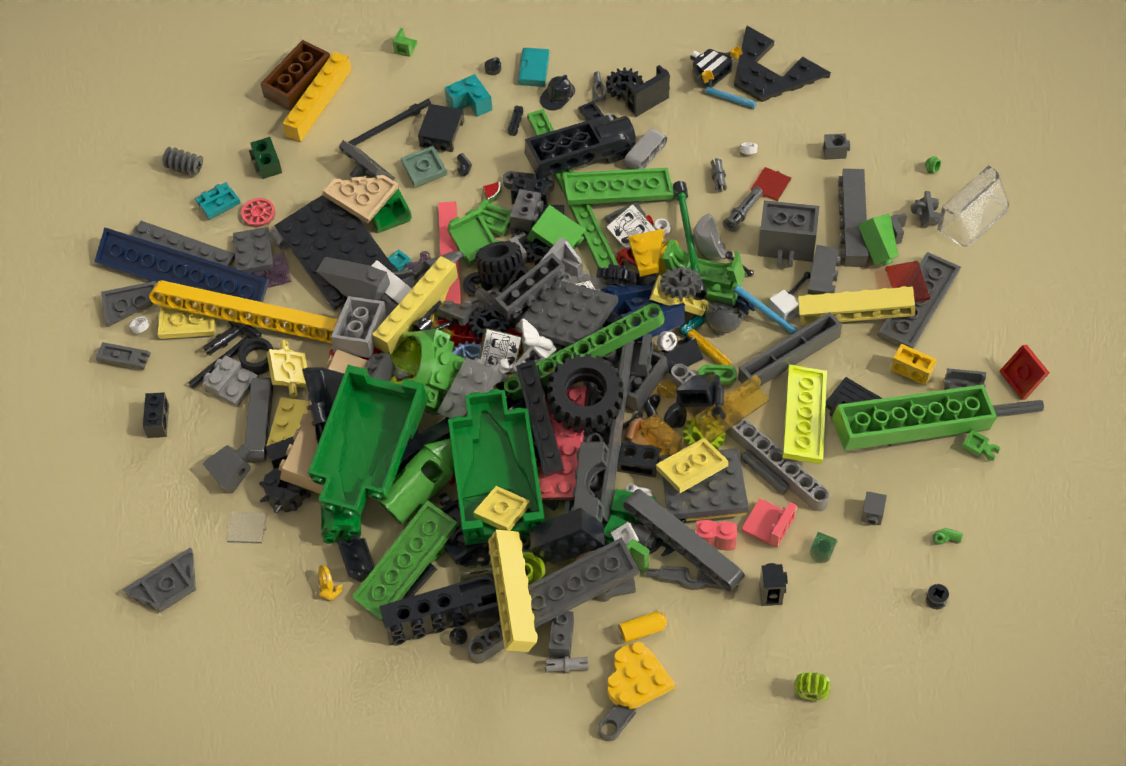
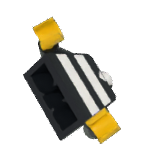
(713, 65)

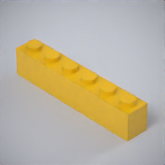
(317, 96)

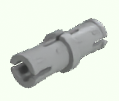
(567, 664)

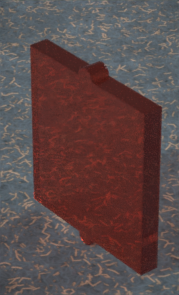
(772, 183)

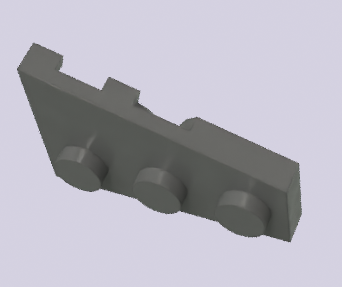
(125, 301)

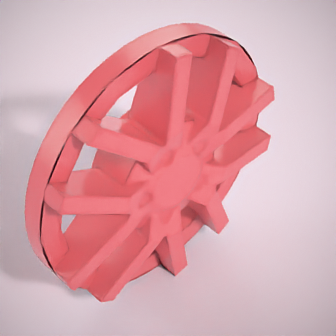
(258, 212)

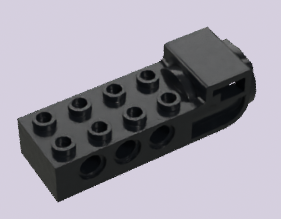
(580, 145)
(441, 610)

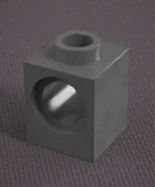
(835, 146)
(873, 508)

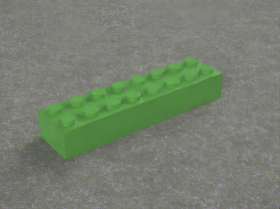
(913, 417)

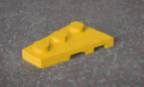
(647, 250)

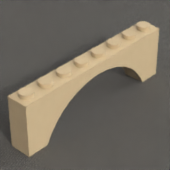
(301, 453)

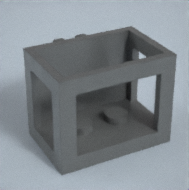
(788, 231)

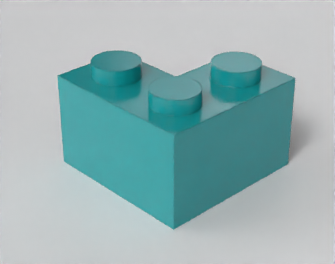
(469, 93)

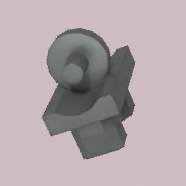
(925, 209)

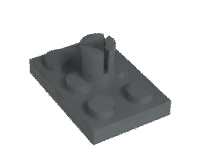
(365, 164)

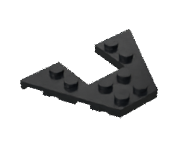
(763, 82)

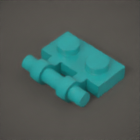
(217, 200)

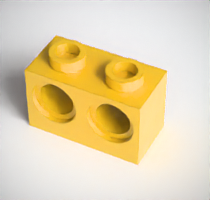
(913, 364)

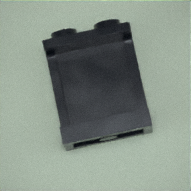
(648, 94)
(440, 127)

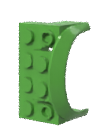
(718, 277)

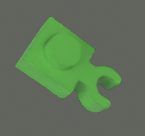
(979, 444)

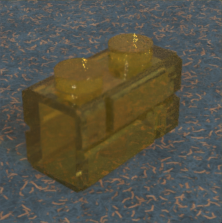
(661, 435)

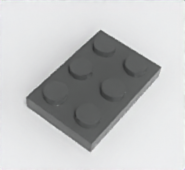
(253, 250)

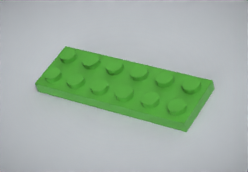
(617, 186)
(406, 559)

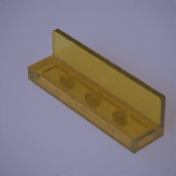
(737, 406)

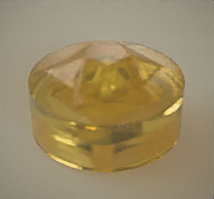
(666, 389)

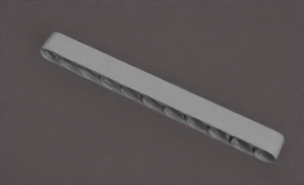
(770, 453)

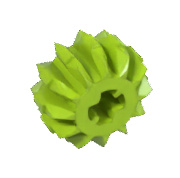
(812, 686)

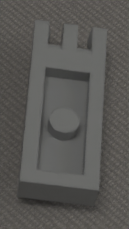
(122, 356)

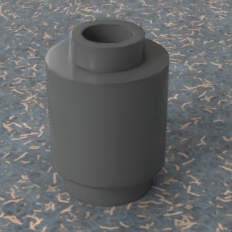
(645, 536)

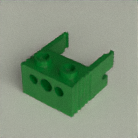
(392, 214)

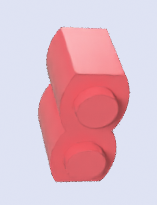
(719, 535)

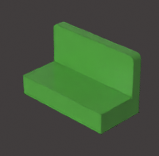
(639, 554)

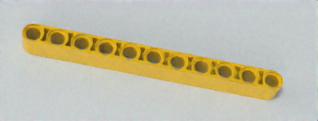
(243, 311)

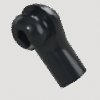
(465, 166)
(652, 404)

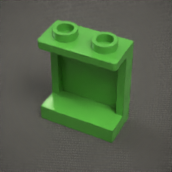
(555, 225)
(470, 234)

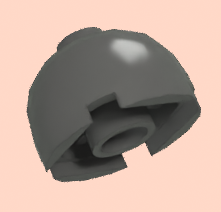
(722, 318)

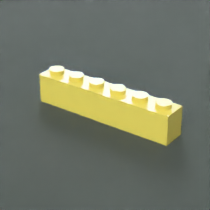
(415, 305)
(858, 305)
(512, 591)

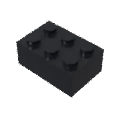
(567, 536)

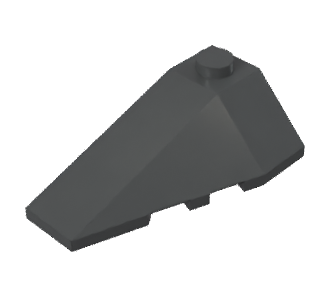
(354, 278)

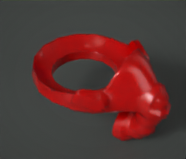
(625, 254)

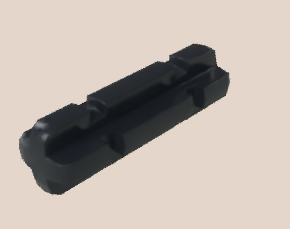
(515, 120)

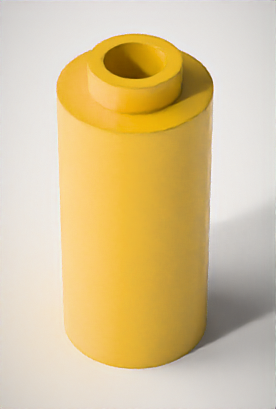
(642, 626)

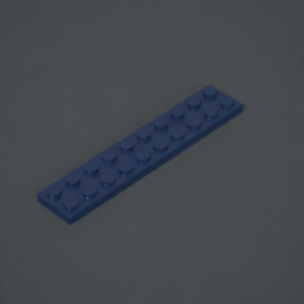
(174, 266)

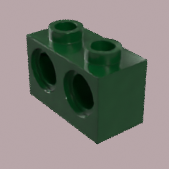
(266, 158)

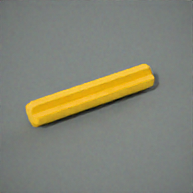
(709, 349)

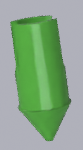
(420, 480)

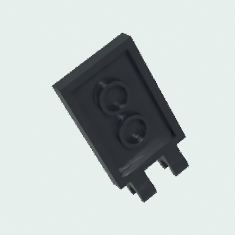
(455, 544)

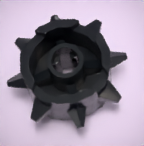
(282, 494)

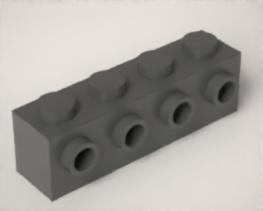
(530, 286)

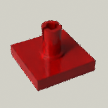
(1024, 372)

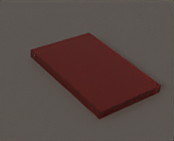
(908, 275)

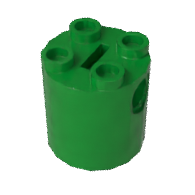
(338, 526)

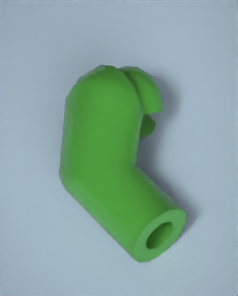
(947, 534)

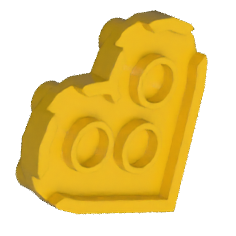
(637, 677)

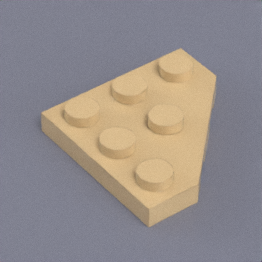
(361, 194)

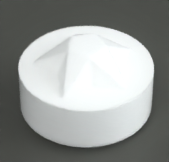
(748, 148)
(139, 324)
(666, 340)

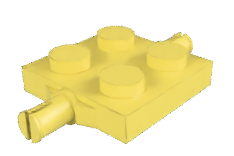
(287, 368)

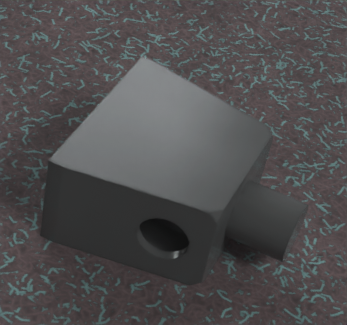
(229, 466)

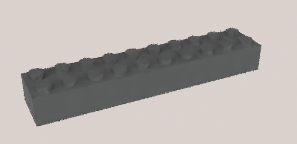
(603, 482)

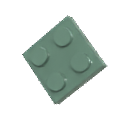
(424, 166)

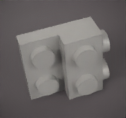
(229, 381)

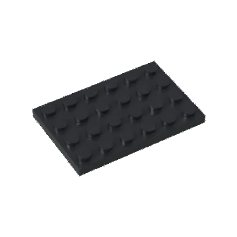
(329, 231)

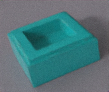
(399, 260)

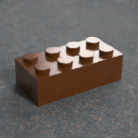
(294, 74)

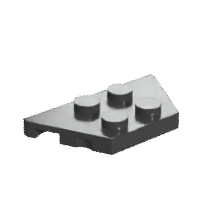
(166, 583)

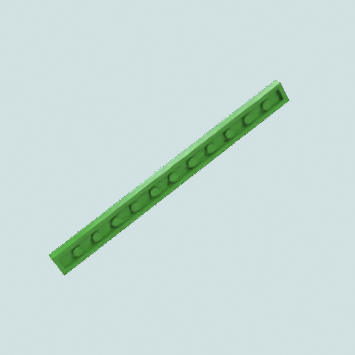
(582, 212)

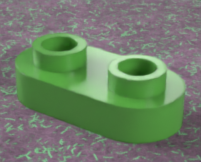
(722, 371)

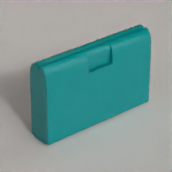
(533, 66)

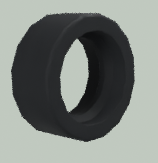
(249, 346)

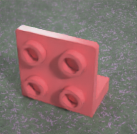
(769, 522)

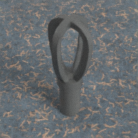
(598, 83)

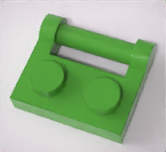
(496, 223)

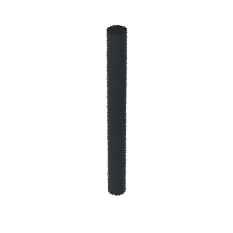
(233, 351)

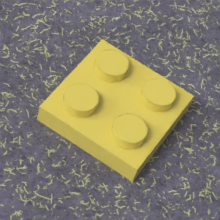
(501, 509)

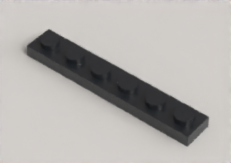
(540, 418)

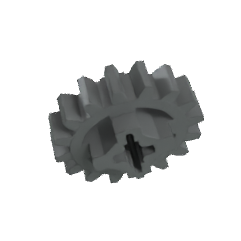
(681, 282)

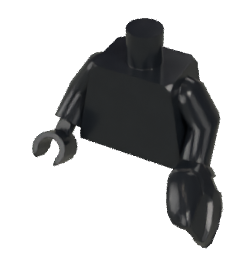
(696, 392)

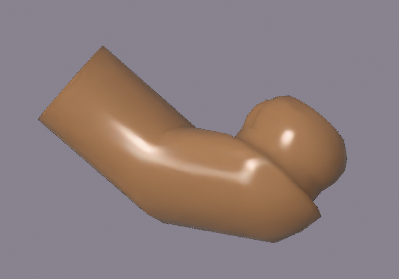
(633, 427)

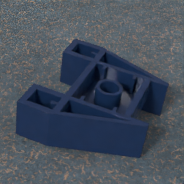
(638, 296)

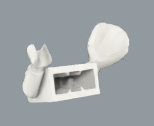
(539, 348)

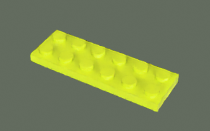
(804, 414)

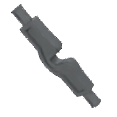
(680, 576)

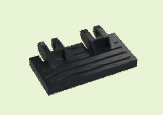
(849, 392)

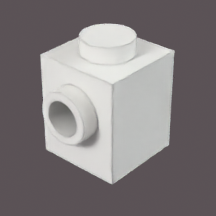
(784, 305)

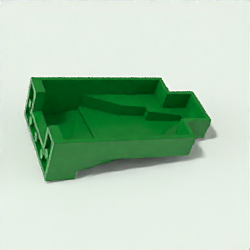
(365, 439)
(490, 451)

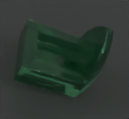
(822, 548)

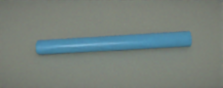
(764, 309)

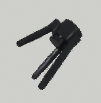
(425, 323)

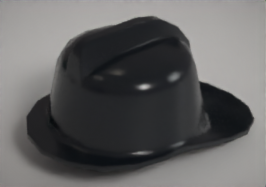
(557, 93)

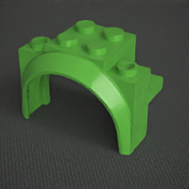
(437, 365)

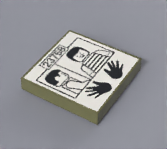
(627, 224)
(499, 346)

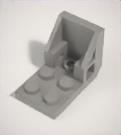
(573, 265)

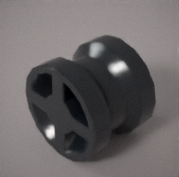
(935, 601)

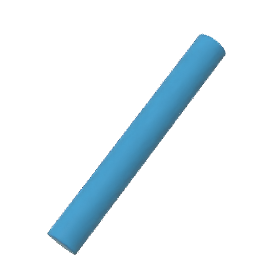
(730, 97)

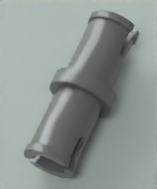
(718, 175)

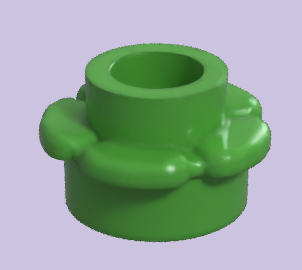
(933, 164)

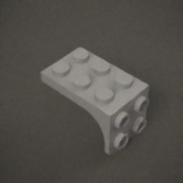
(472, 377)

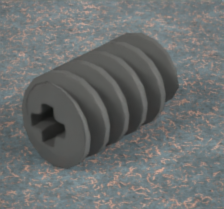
(182, 161)

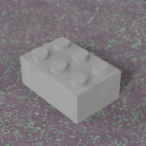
(356, 325)

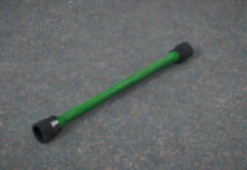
(681, 193)

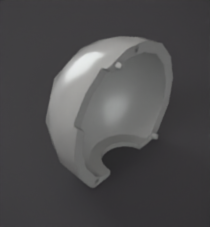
(708, 239)

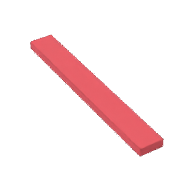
(447, 212)

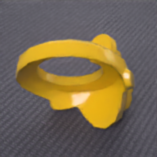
(327, 587)

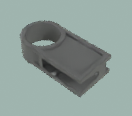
(618, 716)

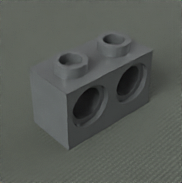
(561, 636)

